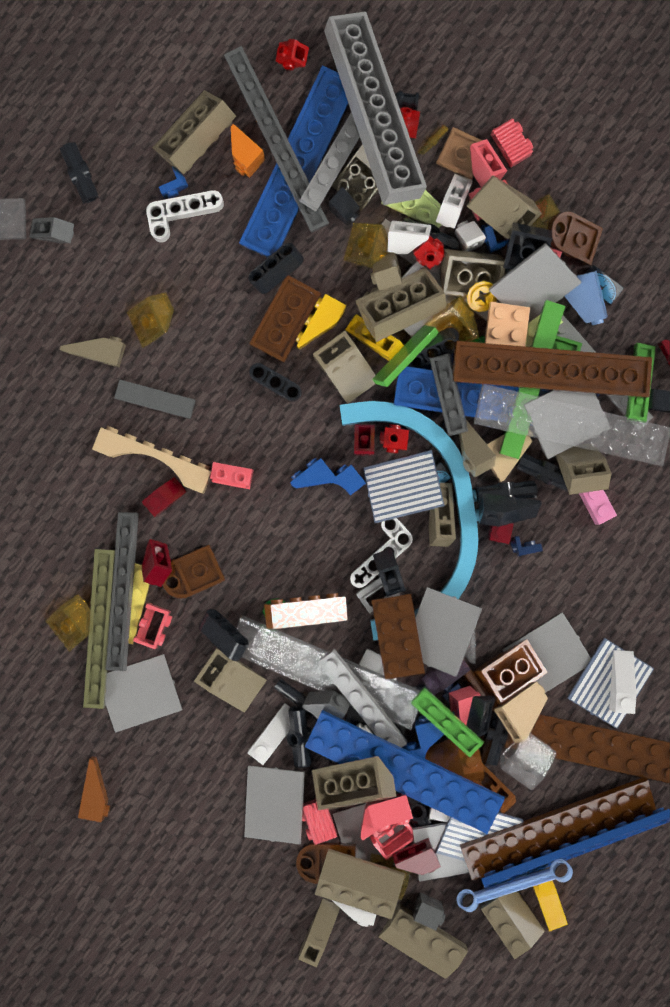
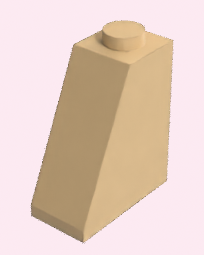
(504, 463)
(522, 711)

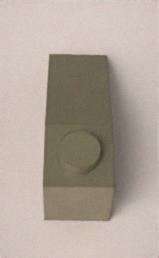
(101, 350)
(475, 452)
(442, 520)

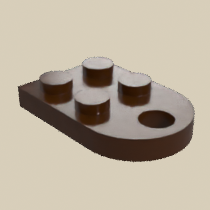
(576, 238)
(194, 573)
(317, 855)

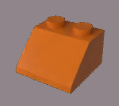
(245, 152)

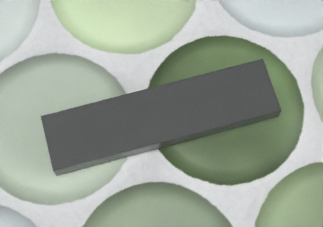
(449, 395)
(155, 399)

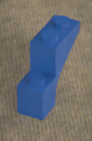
(319, 473)
(427, 736)

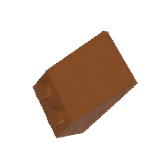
(510, 672)
(455, 760)

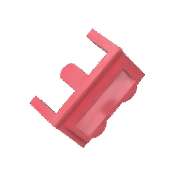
(231, 475)
(145, 624)
(395, 843)

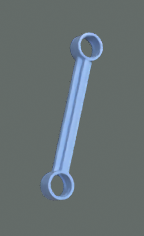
(514, 885)

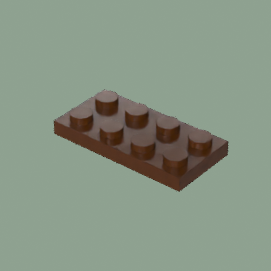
(285, 318)
(398, 637)

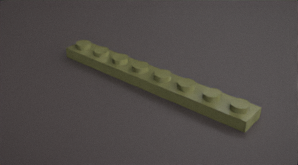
(99, 628)

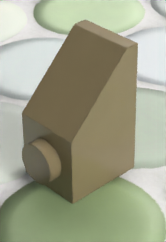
(387, 272)

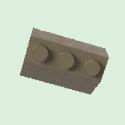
(464, 268)
(513, 922)

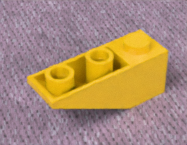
(325, 318)

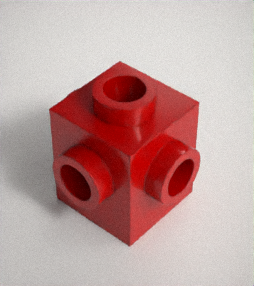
(292, 54)
(411, 120)
(430, 252)
(400, 434)

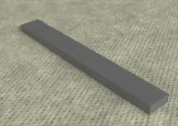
(122, 591)

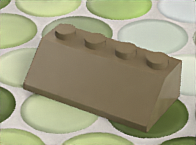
(194, 131)
(401, 305)
(353, 783)
(360, 884)
(427, 946)

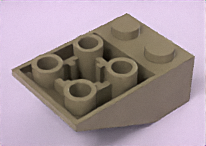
(358, 179)
(502, 205)
(345, 367)
(584, 470)
(230, 680)

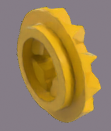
(478, 304)

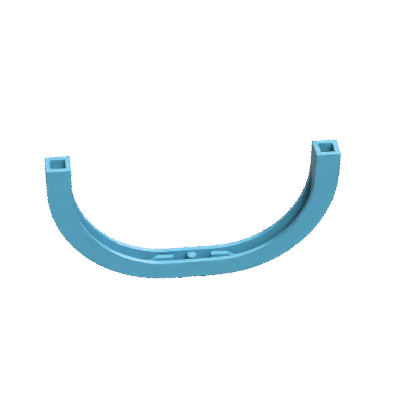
(465, 497)

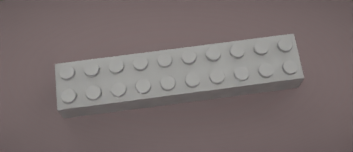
(375, 108)

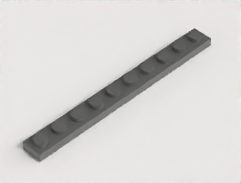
(273, 134)

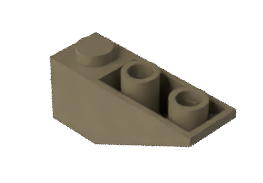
(319, 933)

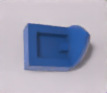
(172, 188)
(491, 243)

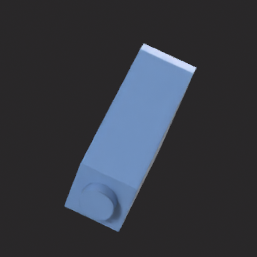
(588, 299)

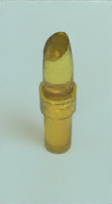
(433, 140)

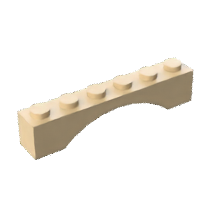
(114, 445)

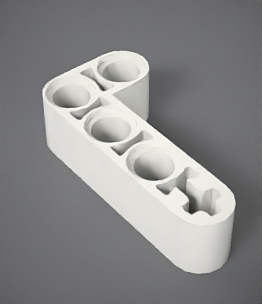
(185, 212)
(392, 542)

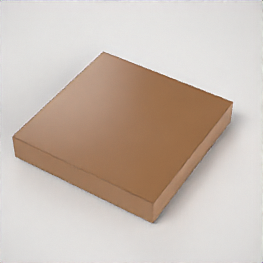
(457, 153)

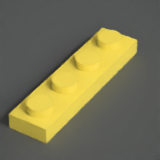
(139, 596)

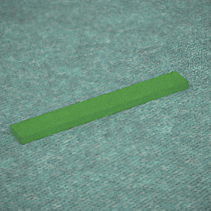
(543, 338)

